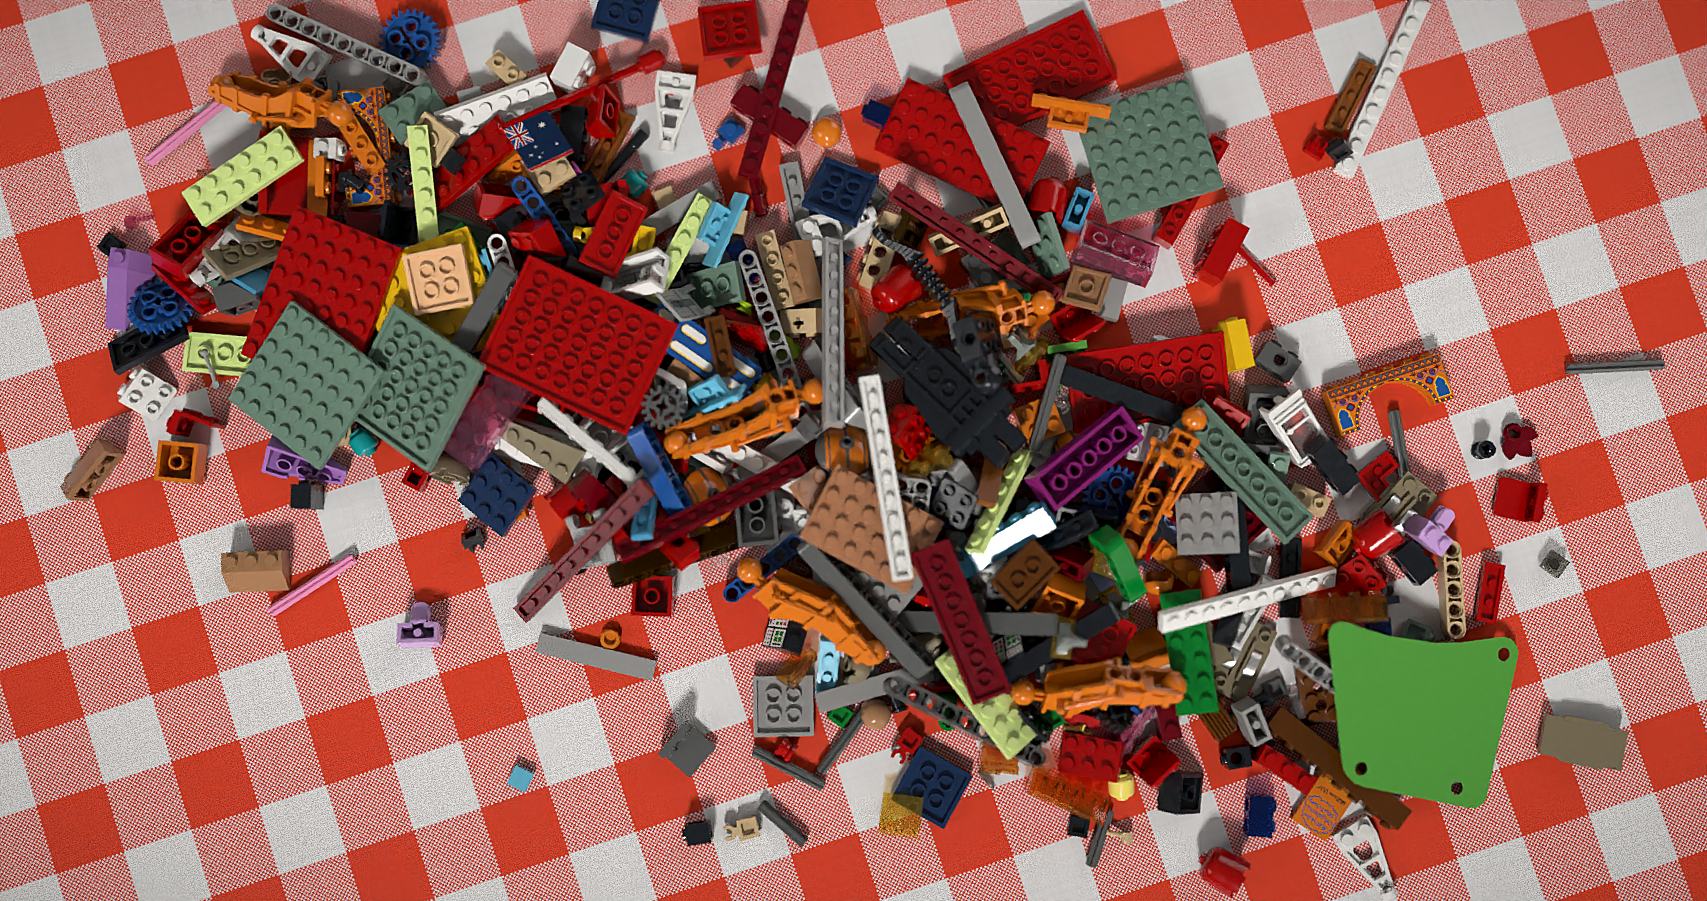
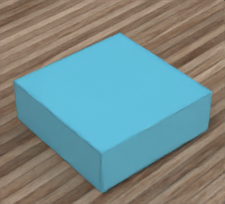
(520, 778)

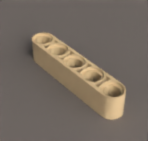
(1456, 598)

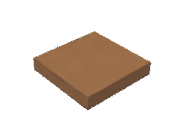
(1086, 288)

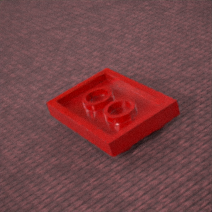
(1091, 757)

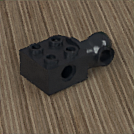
(979, 350)

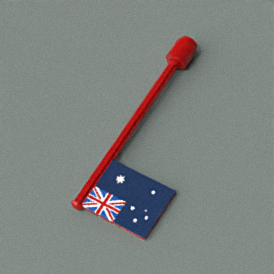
(537, 135)

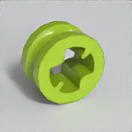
(745, 308)

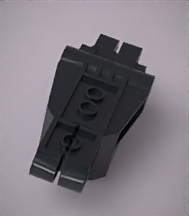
(946, 398)

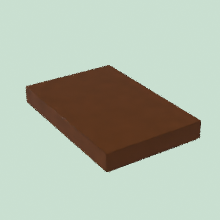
(1024, 574)

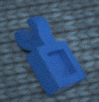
(729, 132)

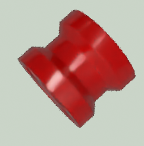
(786, 749)

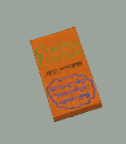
(1321, 808)

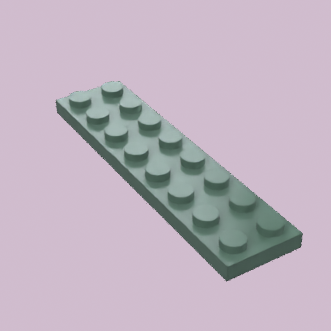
(1249, 477)

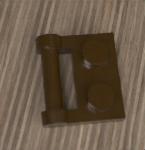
(906, 233)

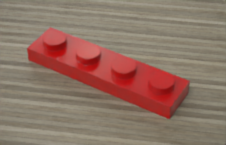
(197, 296)

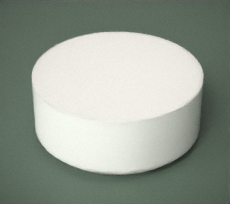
(784, 508)

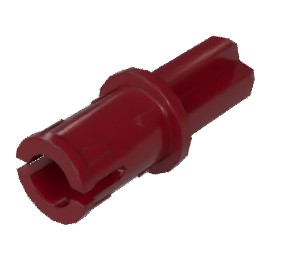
(758, 197)

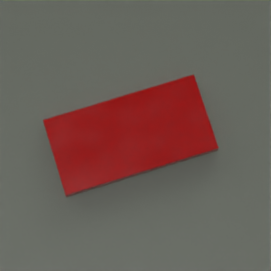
(612, 234)

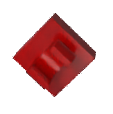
(1316, 147)

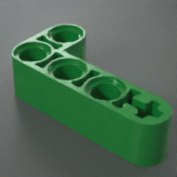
(1120, 562)

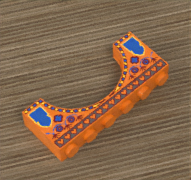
(365, 105)
(1423, 375)

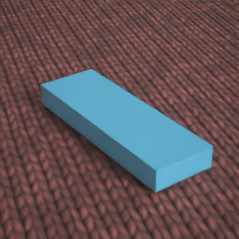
(827, 665)

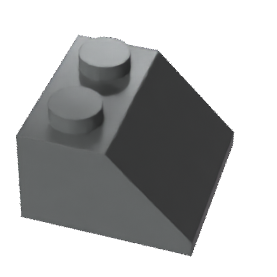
(234, 299)

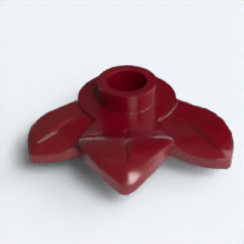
(1520, 442)

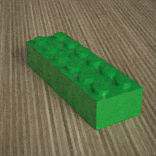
(1191, 656)

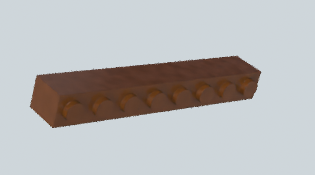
(1328, 763)

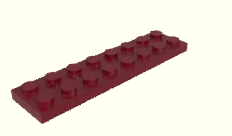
(960, 621)

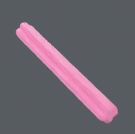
(184, 133)
(312, 585)

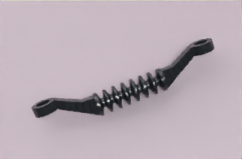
(914, 256)

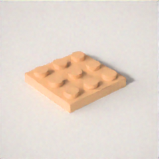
(438, 279)

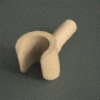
(1126, 837)

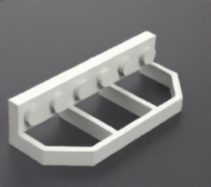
(595, 447)

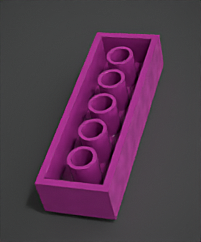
(1084, 458)

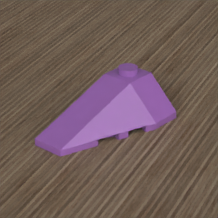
(125, 274)
(285, 462)

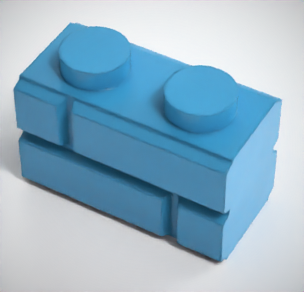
(1077, 210)

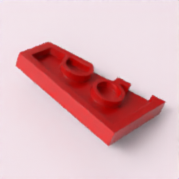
(747, 334)

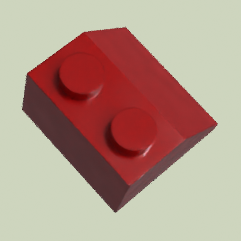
(603, 113)
(494, 200)
(537, 238)

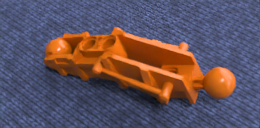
(279, 105)
(1005, 309)
(1193, 420)
(766, 424)
(816, 607)
(1099, 685)

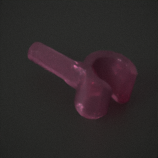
(130, 221)

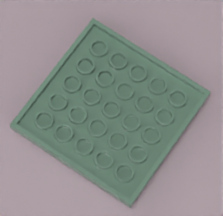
(1150, 152)
(306, 385)
(422, 389)

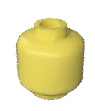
(1124, 788)

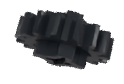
(404, 181)
(1116, 717)

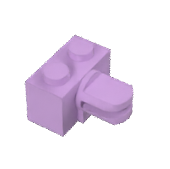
(1431, 531)
(420, 630)

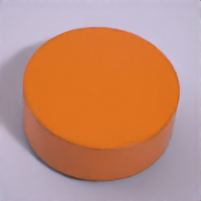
(610, 638)

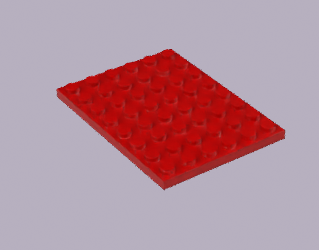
(330, 273)
(577, 345)

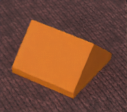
(1336, 544)
(1147, 648)

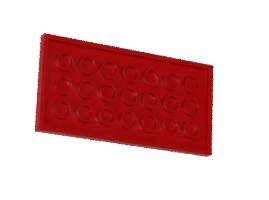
(1054, 61)
(933, 139)
(1168, 368)

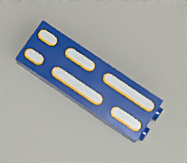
(692, 349)

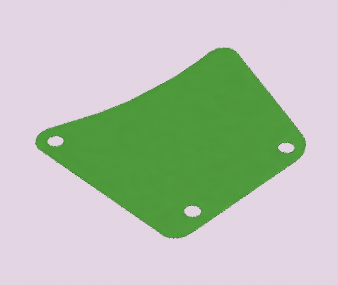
(1420, 711)

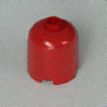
(1047, 196)
(895, 290)
(563, 502)
(1376, 535)
(1223, 870)

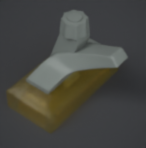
(1027, 349)
(1123, 606)
(1065, 640)

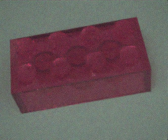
(1115, 253)

